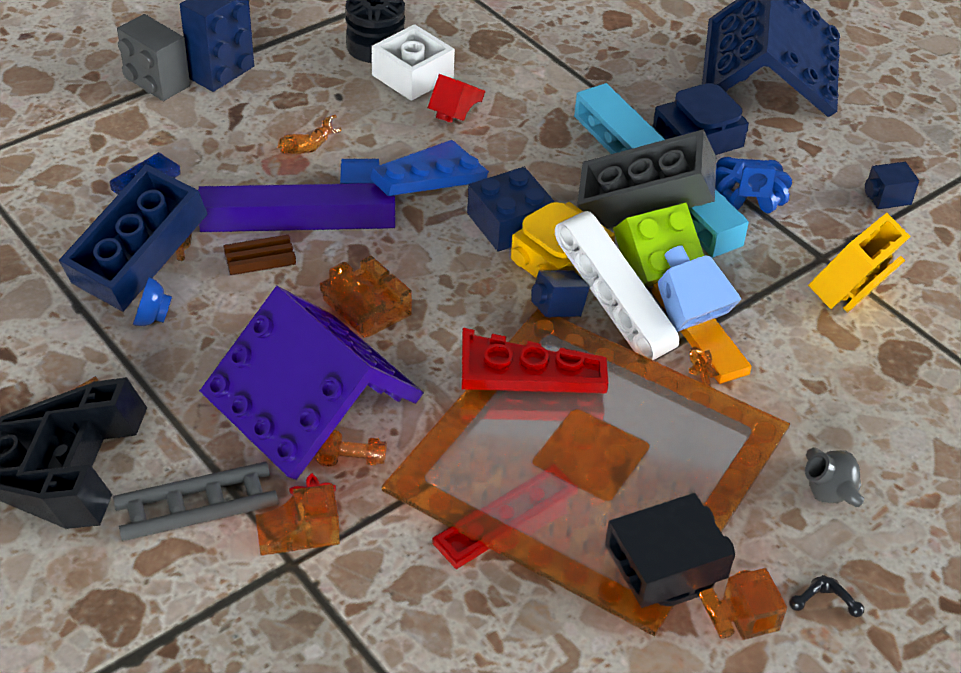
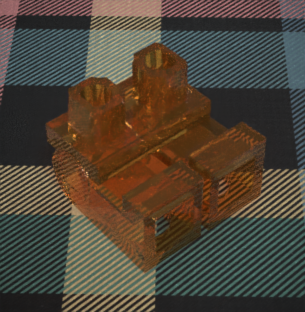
(367, 297)

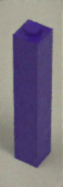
(296, 207)

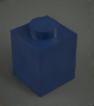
(891, 185)
(559, 293)

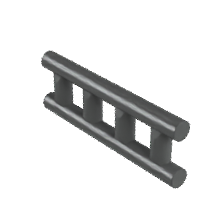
(174, 493)

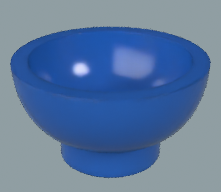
(153, 304)

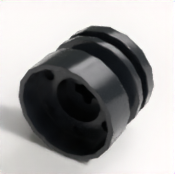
(370, 23)

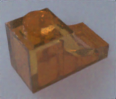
(301, 523)

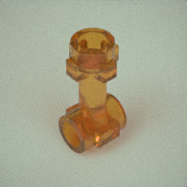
(373, 452)

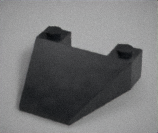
(52, 449)

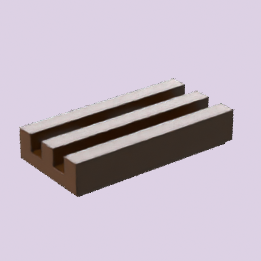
(259, 254)

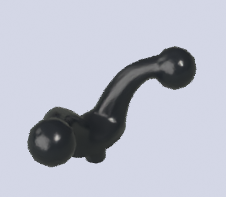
(826, 585)

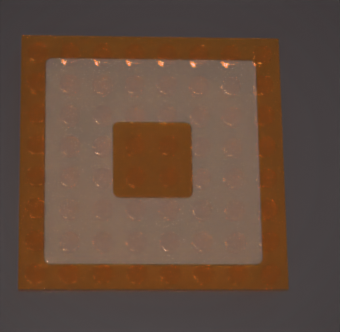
(552, 468)

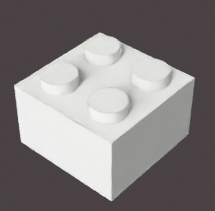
(412, 61)

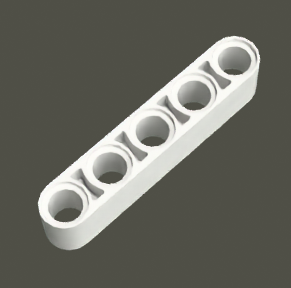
(616, 286)

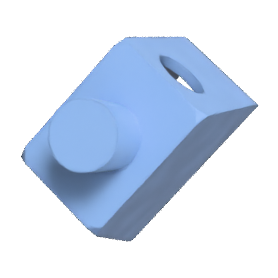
(694, 290)

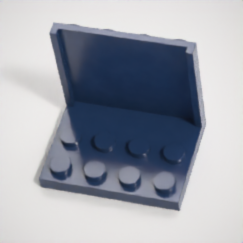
(775, 34)

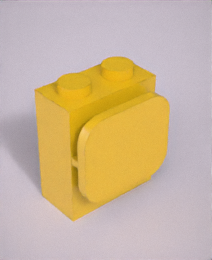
(536, 245)
(861, 264)

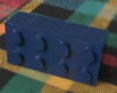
(133, 237)

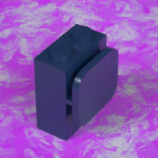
(707, 109)

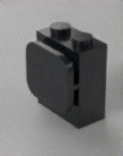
(670, 551)

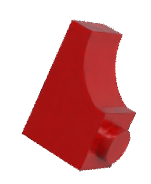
(453, 98)

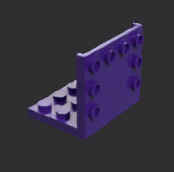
(297, 378)

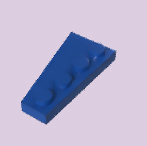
(429, 169)

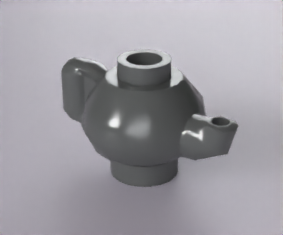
(834, 476)

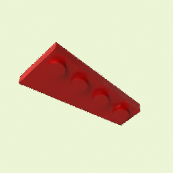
(528, 367)

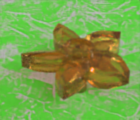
(702, 365)

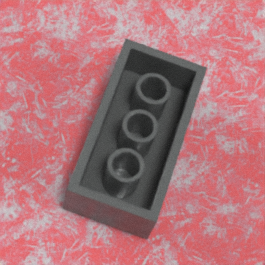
(649, 178)

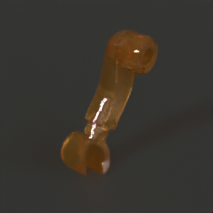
(308, 142)

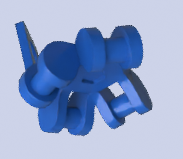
(756, 179)

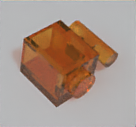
(749, 602)

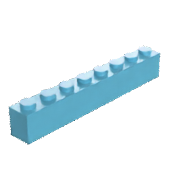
(621, 128)

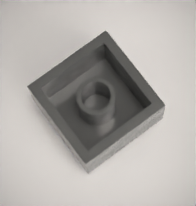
(153, 57)

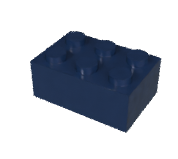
(217, 40)

